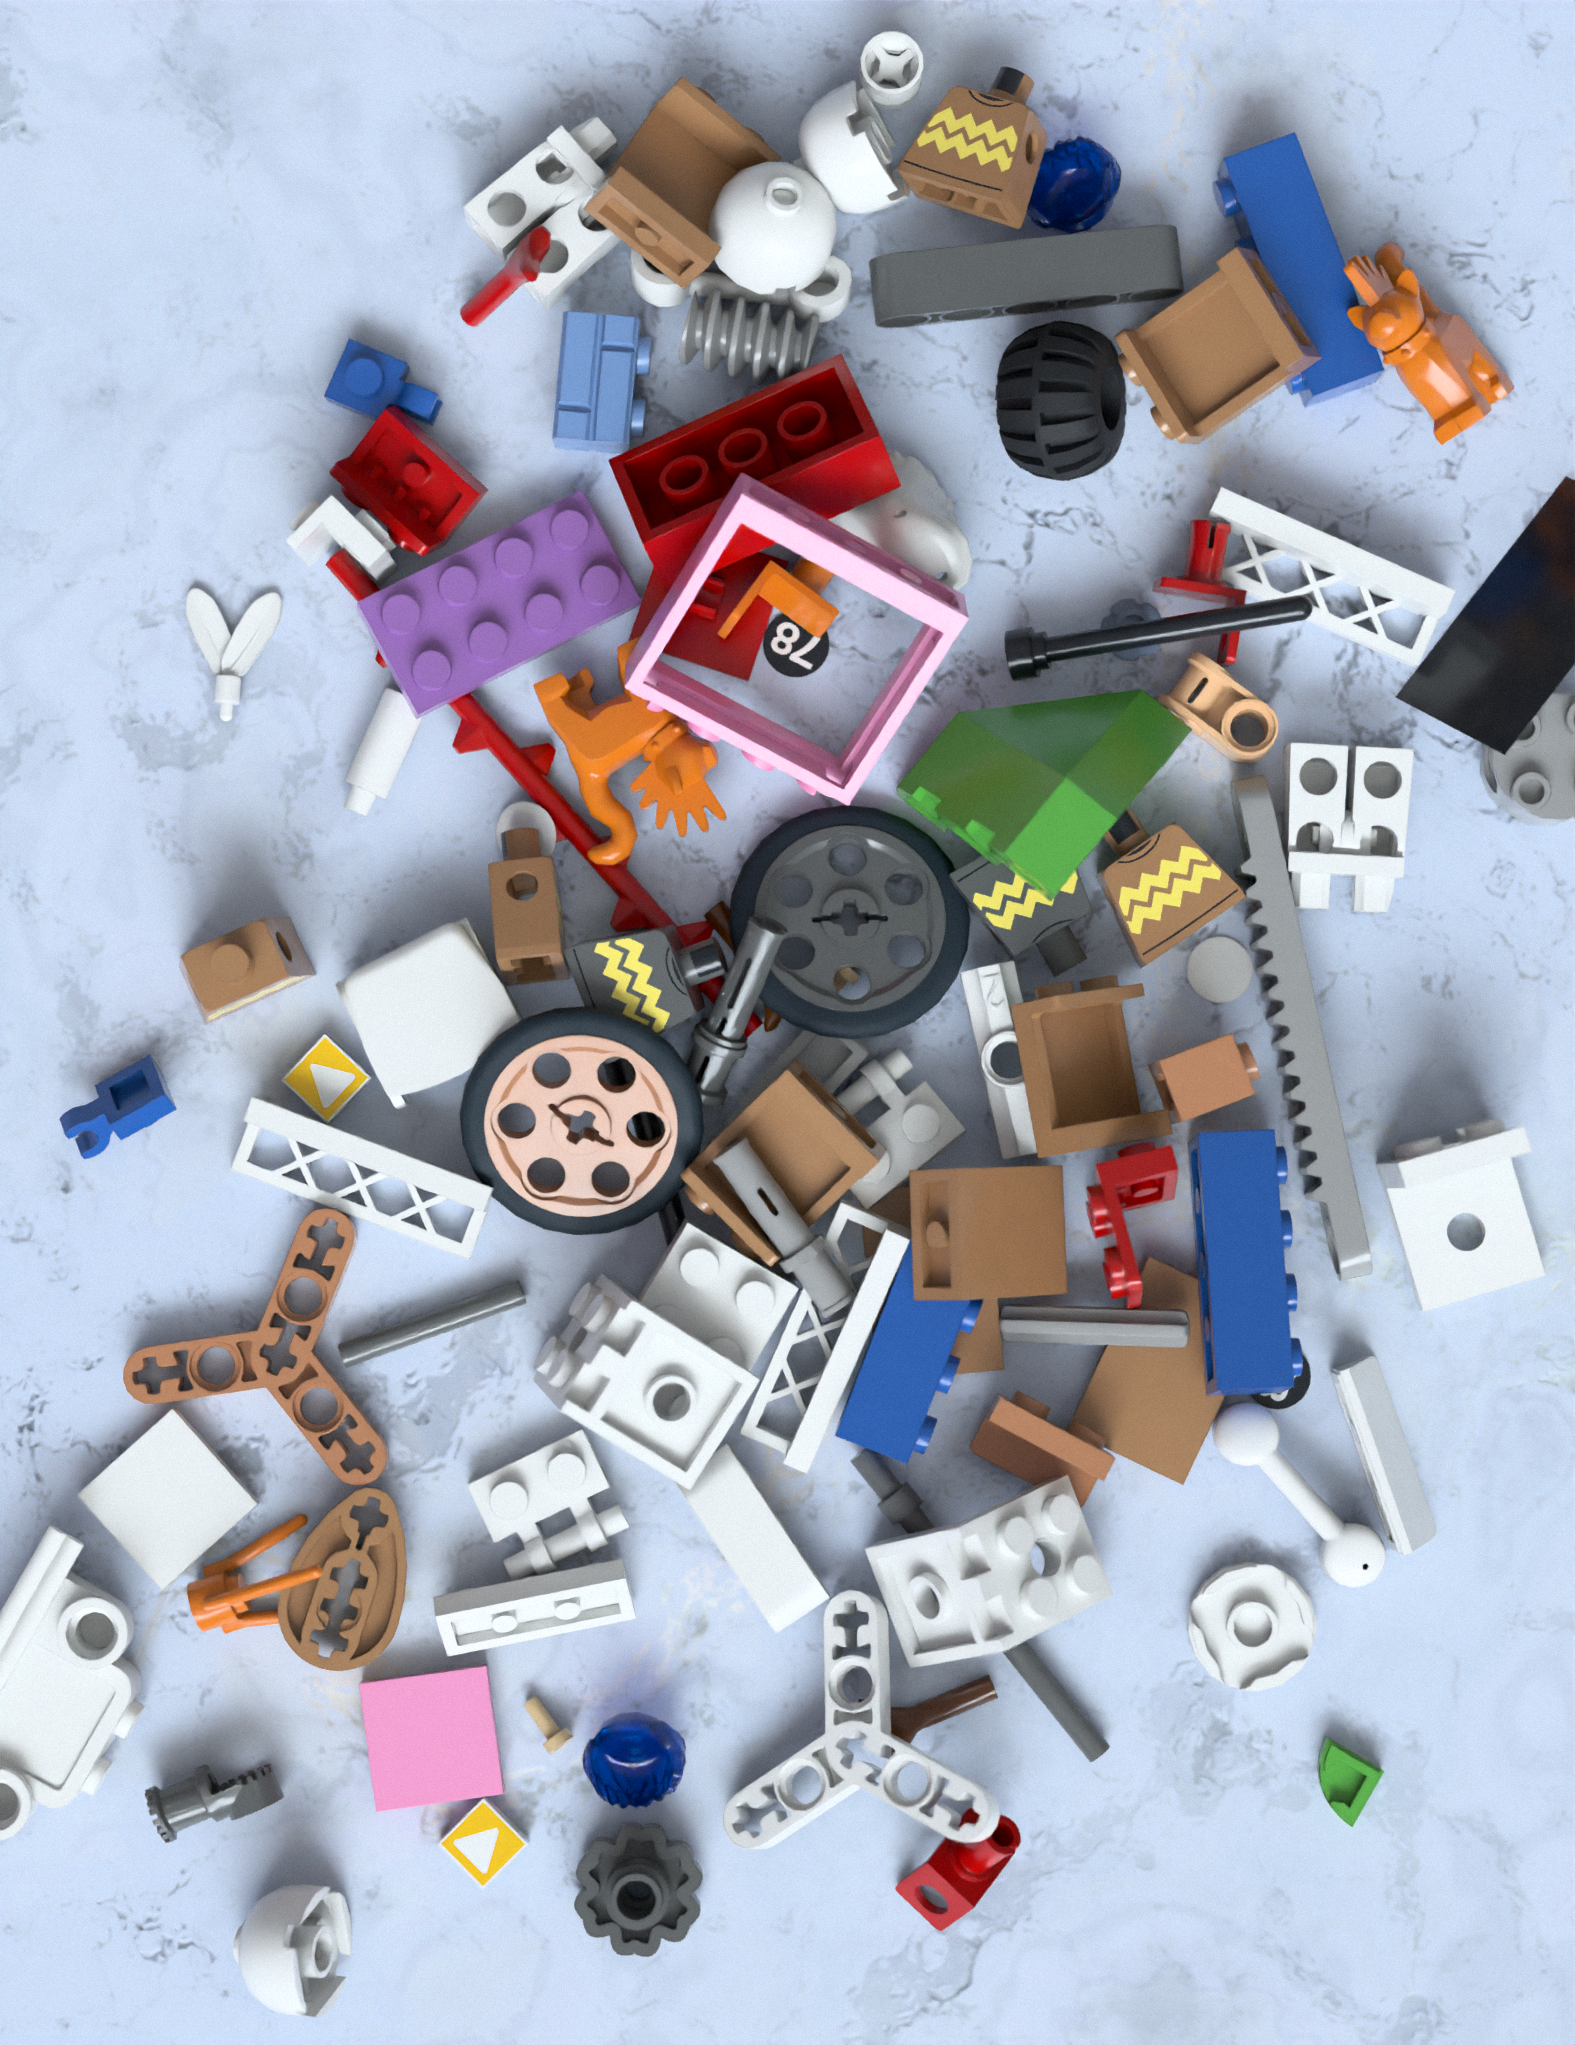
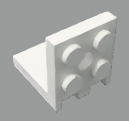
(1470, 1176)
(614, 1363)
(986, 1576)

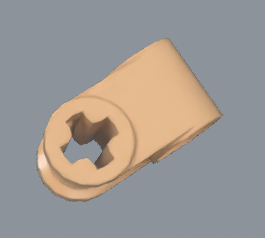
(1218, 707)

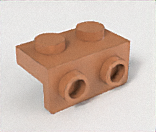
(1035, 1449)

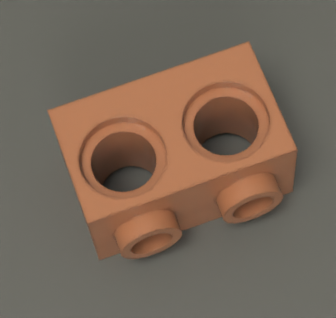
(1205, 1077)

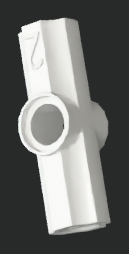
(988, 999)

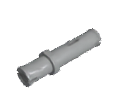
(799, 1247)

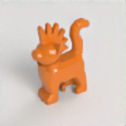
(1430, 348)
(616, 733)

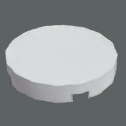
(1251, 1626)

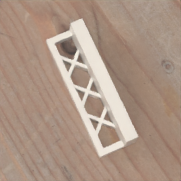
(1339, 561)
(369, 1154)
(846, 1349)

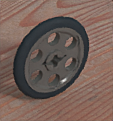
(890, 848)

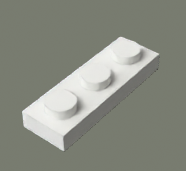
(534, 1607)

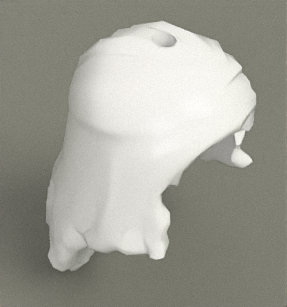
(914, 524)

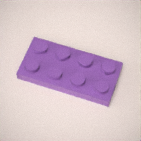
(498, 604)

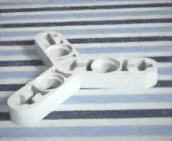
(833, 1760)

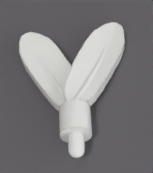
(227, 654)

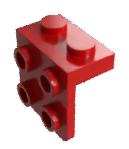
(1131, 1182)

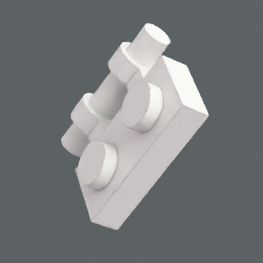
(911, 1130)
(538, 1487)

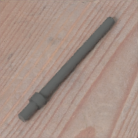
(901, 1506)

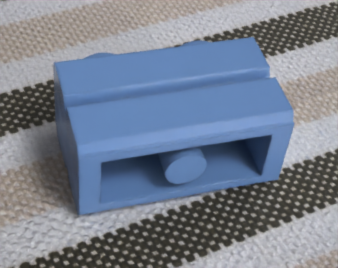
(599, 382)

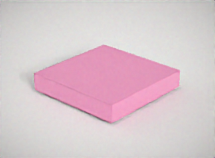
(431, 1737)

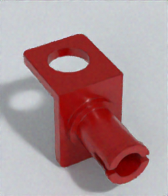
(1203, 579)
(960, 1871)

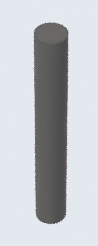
(432, 1323)

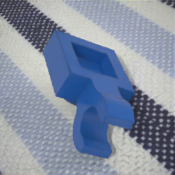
(373, 381)
(125, 1105)

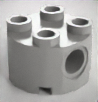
(1539, 769)

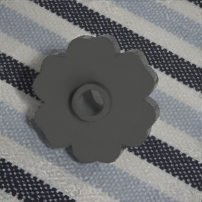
(631, 1921)

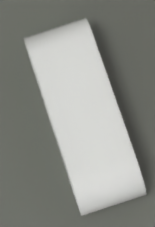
(754, 1540)

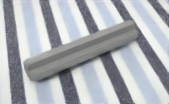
(1095, 1325)

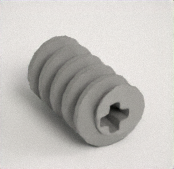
(746, 338)

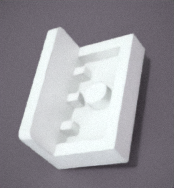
(324, 524)

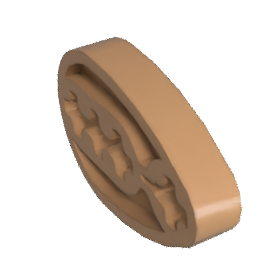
(378, 1603)

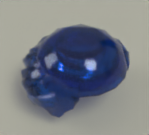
(1074, 186)
(634, 1760)

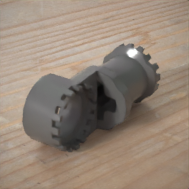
(203, 1798)

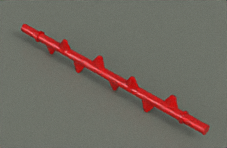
(530, 770)

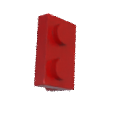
(408, 483)

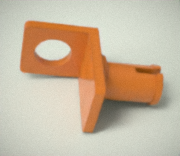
(793, 594)

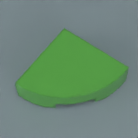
(1346, 1779)

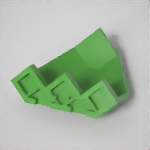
(1042, 778)

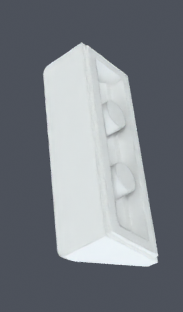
(1384, 1454)

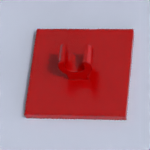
(696, 634)

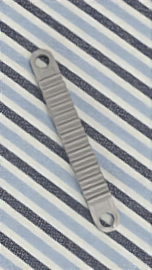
(1300, 1027)

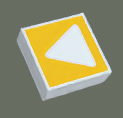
(327, 1079)
(483, 1842)

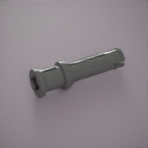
(721, 1036)

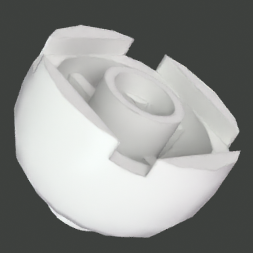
(849, 151)
(773, 227)
(292, 1949)

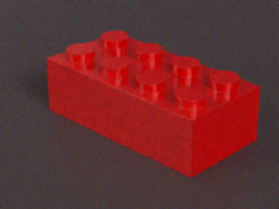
(796, 436)

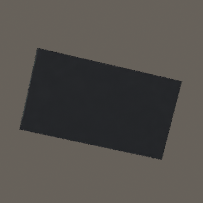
(1510, 638)

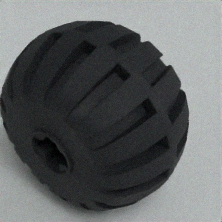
(1061, 400)

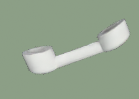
(823, 297)
(1250, 1436)

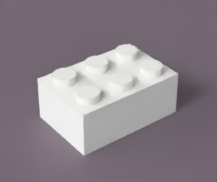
(716, 1299)

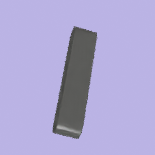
(1026, 276)

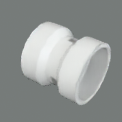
(891, 58)

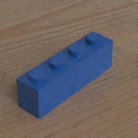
(1287, 226)
(1242, 1262)
(904, 1369)

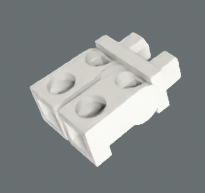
(550, 191)
(1353, 842)

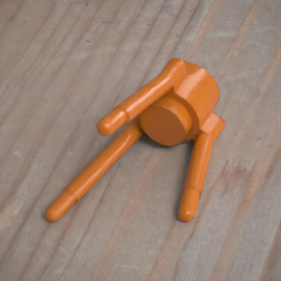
(223, 1598)

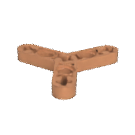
(291, 1382)

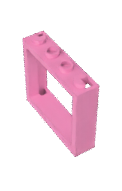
(843, 554)

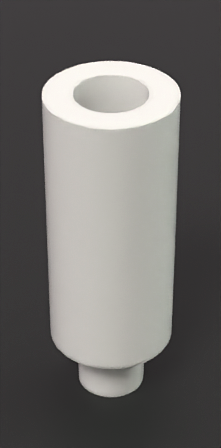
(381, 752)

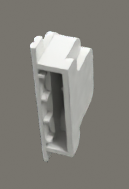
(60, 1684)

